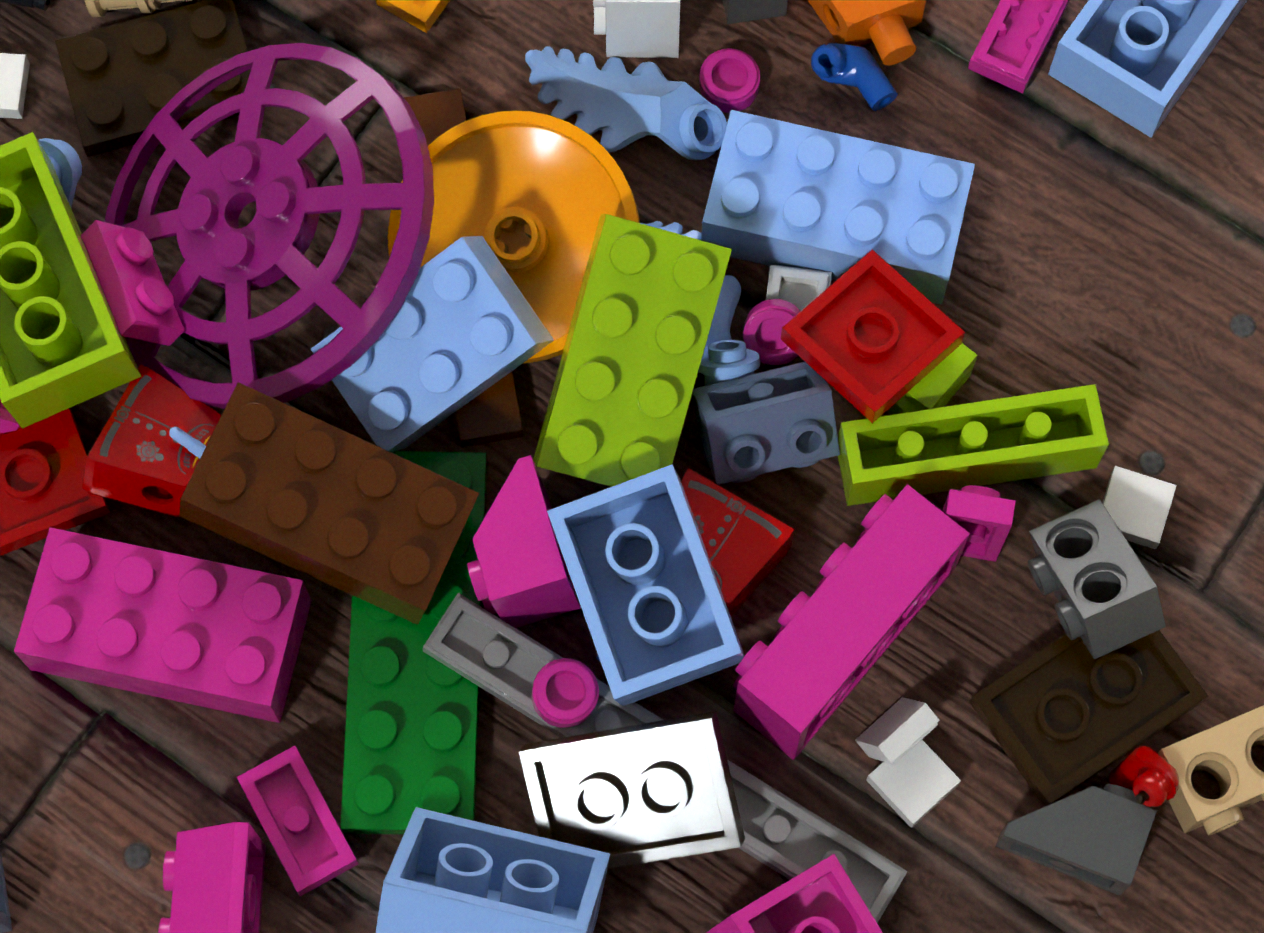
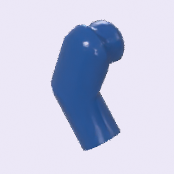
(854, 68)

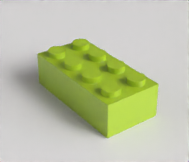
(53, 314)
(631, 353)

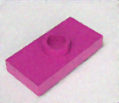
(1016, 40)

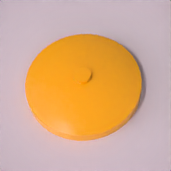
(535, 199)

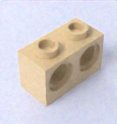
(1227, 756)

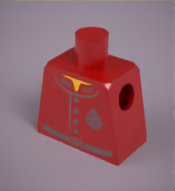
(136, 455)
(738, 538)

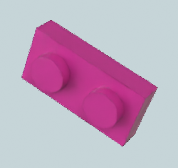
(132, 283)
(983, 516)
(297, 820)

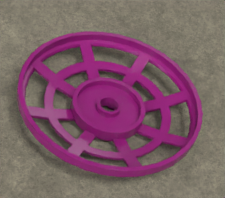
(284, 219)

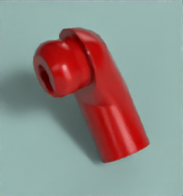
(1147, 772)

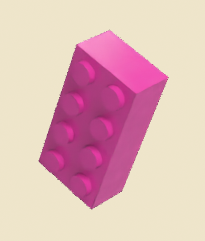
(848, 621)
(164, 624)

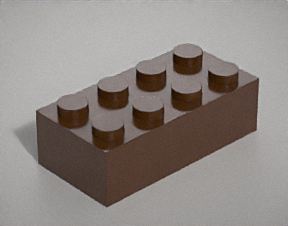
(327, 503)

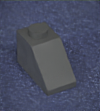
(1085, 836)

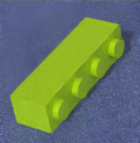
(972, 444)

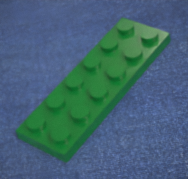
(406, 713)

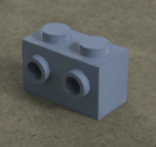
(765, 423)

